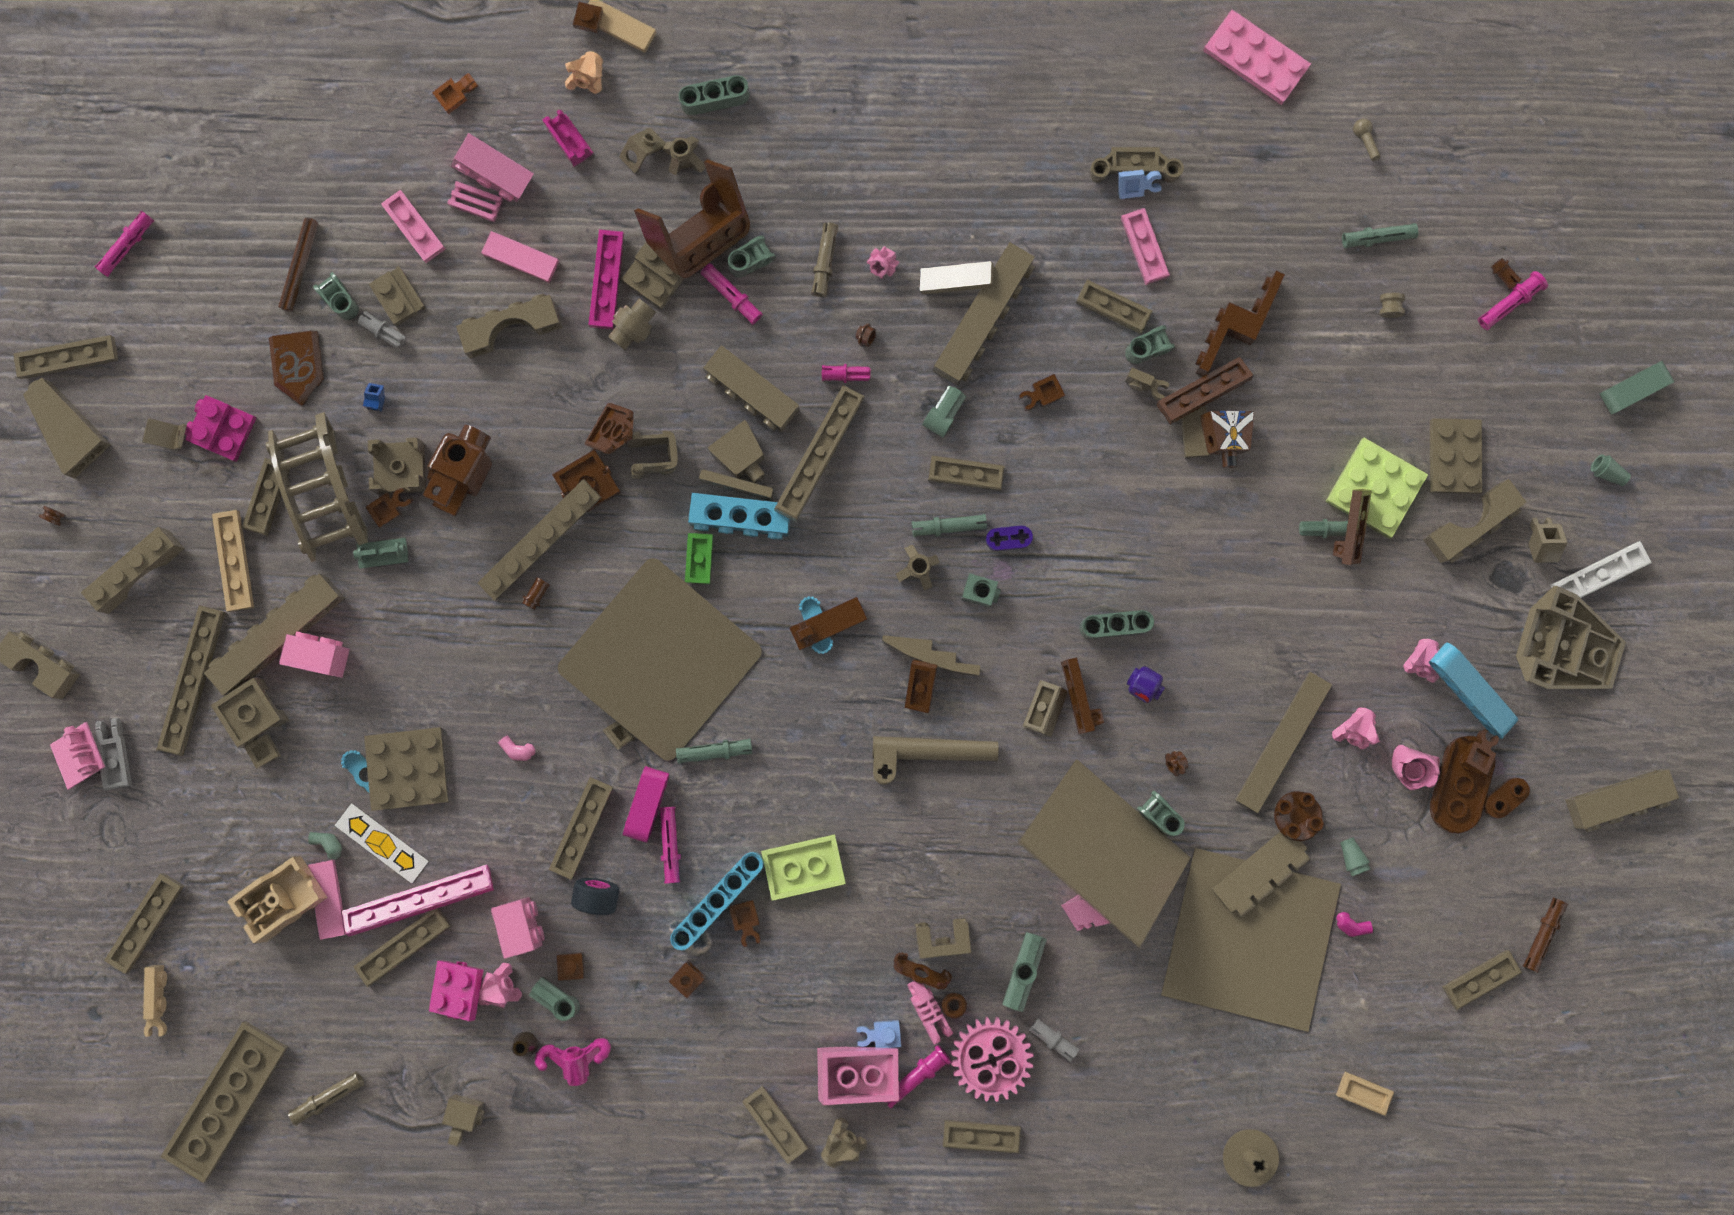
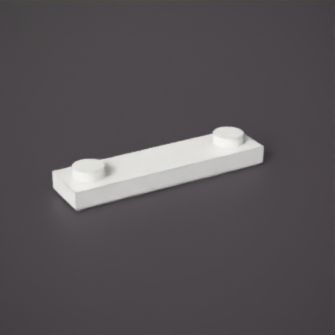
(1606, 570)

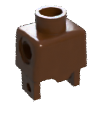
(455, 476)

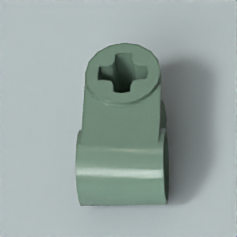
(754, 254)
(336, 294)
(1153, 344)
(1160, 814)

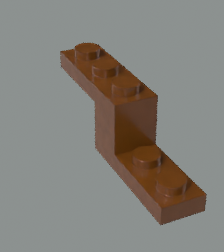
(1239, 323)

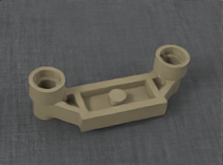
(1136, 158)

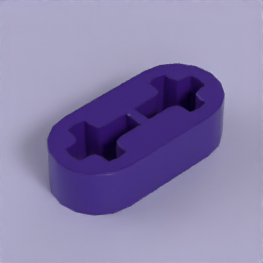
(1009, 532)

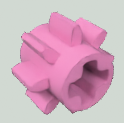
(882, 262)

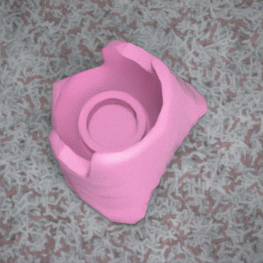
(1415, 768)

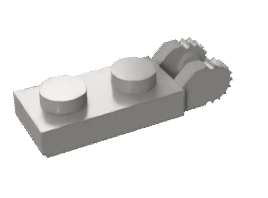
(114, 756)

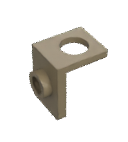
(642, 145)
(164, 434)

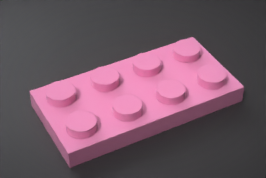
(1256, 57)

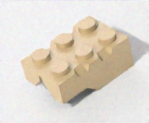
(277, 899)

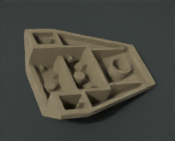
(1568, 644)

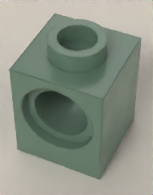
(970, 595)

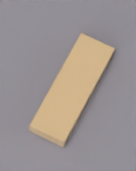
(625, 27)

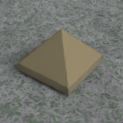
(618, 735)

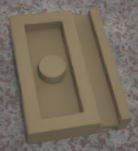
(397, 296)

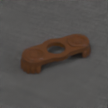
(934, 979)

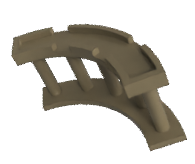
(333, 477)

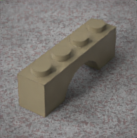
(480, 334)
(1498, 504)
(114, 584)

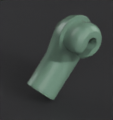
(329, 843)

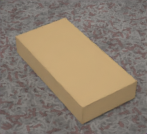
(1365, 1093)

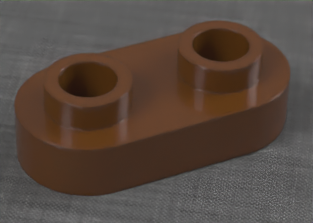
(1507, 796)

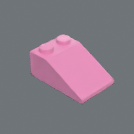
(857, 1075)

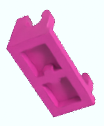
(568, 138)

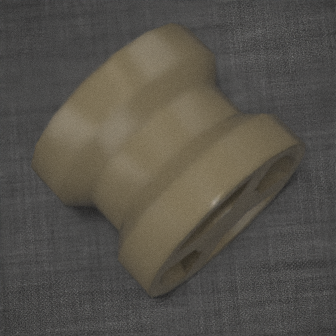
(1392, 305)

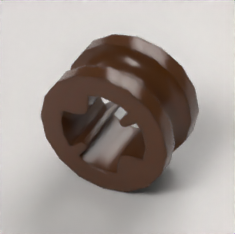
(52, 515)

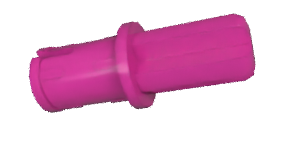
(845, 373)

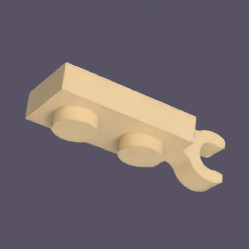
(154, 1000)

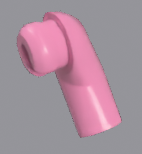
(518, 753)

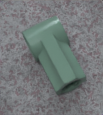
(941, 416)
(552, 999)

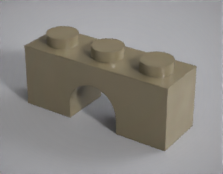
(54, 675)

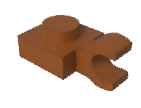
(452, 94)

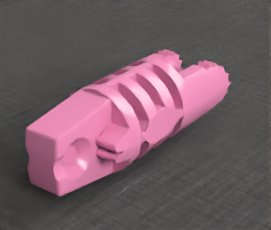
(928, 1011)

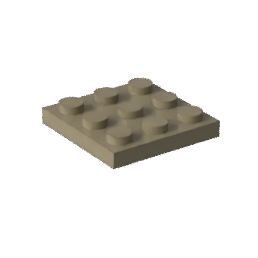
(406, 769)

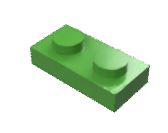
(699, 558)

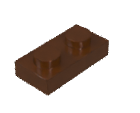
(920, 686)

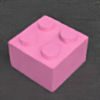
(309, 654)
(517, 927)

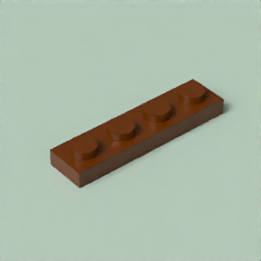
(1205, 390)

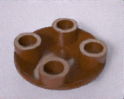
(1298, 816)

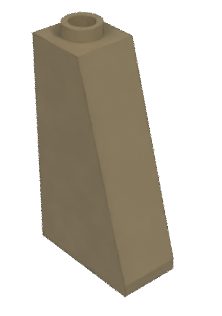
(67, 432)

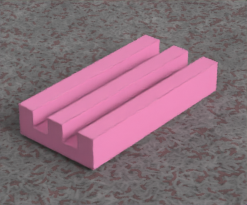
(456, 194)

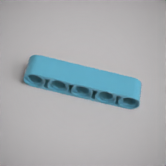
(1473, 690)
(707, 908)

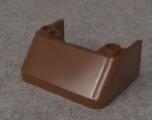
(706, 233)

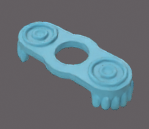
(809, 608)
(354, 762)

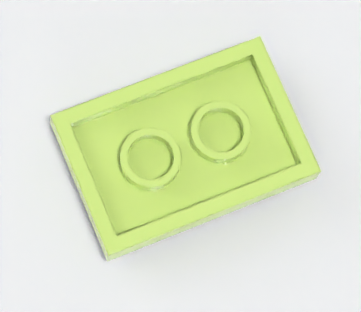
(803, 867)

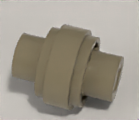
(632, 324)

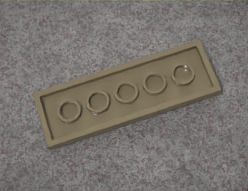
(224, 1102)

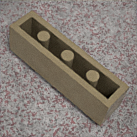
(751, 389)
(1621, 799)

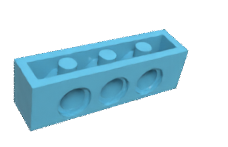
(702, 505)

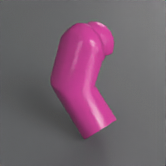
(1352, 928)

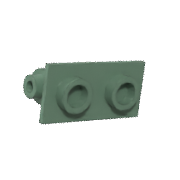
(381, 553)

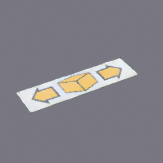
(381, 843)

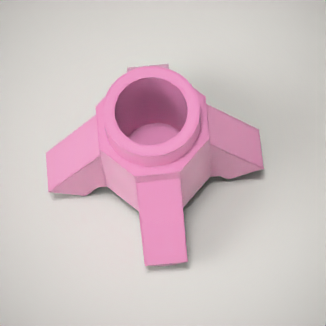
(1419, 660)
(1358, 729)
(498, 988)

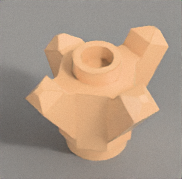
(585, 72)

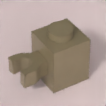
(1546, 541)
(462, 1115)

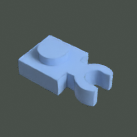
(1134, 183)
(885, 1034)

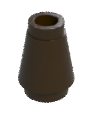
(528, 1040)

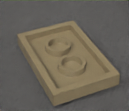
(1456, 456)

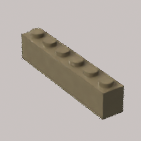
(983, 315)
(267, 640)

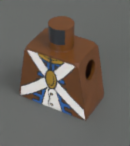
(1228, 434)

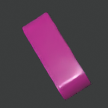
(646, 804)

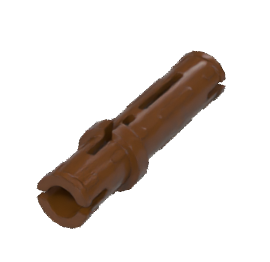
(1547, 930)

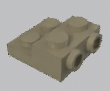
(652, 277)

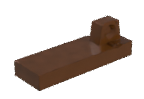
(1351, 549)
(828, 623)
(1085, 718)

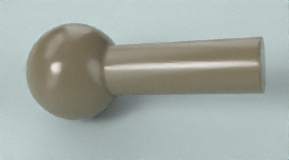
(1363, 129)

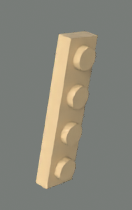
(233, 560)

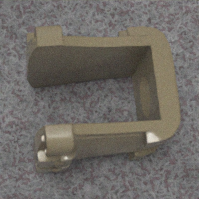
(664, 468)

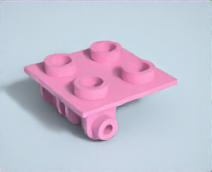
(77, 755)

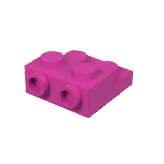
(219, 428)

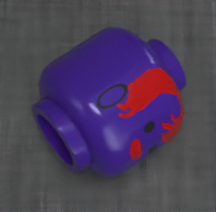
(1145, 684)

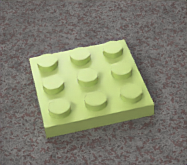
(1392, 485)

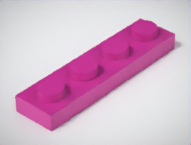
(606, 279)

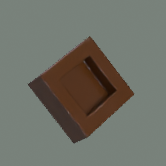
(587, 17)
(570, 966)

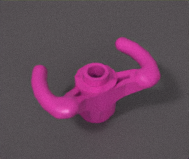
(574, 1060)

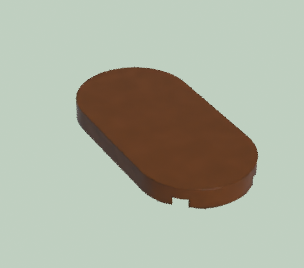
(1459, 791)

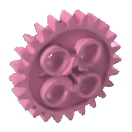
(1000, 1081)

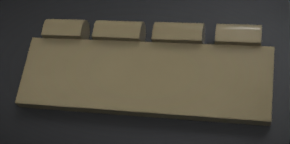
(1255, 873)

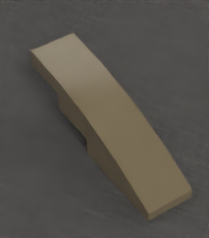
(922, 651)

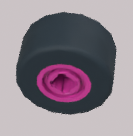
(595, 896)

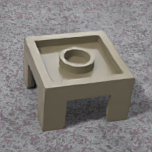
(397, 466)
(248, 712)
(944, 945)

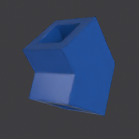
(374, 397)

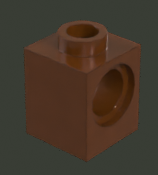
(687, 978)

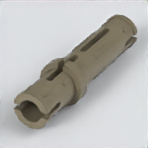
(823, 267)
(317, 1103)

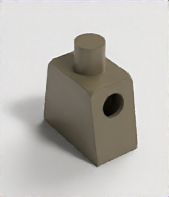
(739, 452)

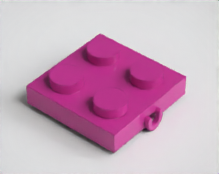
(456, 990)

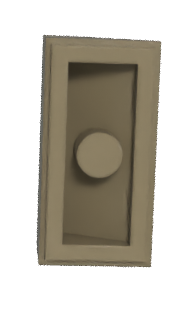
(1045, 708)

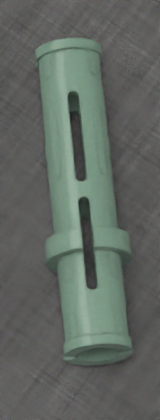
(1372, 236)
(948, 525)
(712, 751)

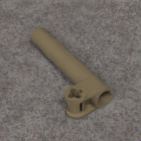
(889, 749)

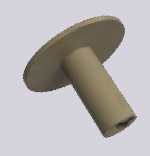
(1250, 1157)

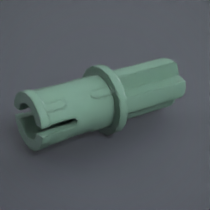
(1323, 528)

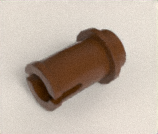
(1505, 273)
(535, 593)

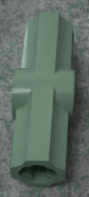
(1018, 987)

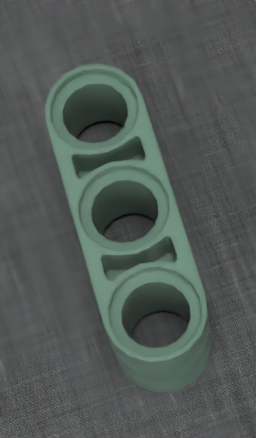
(704, 89)
(1636, 387)
(1128, 621)

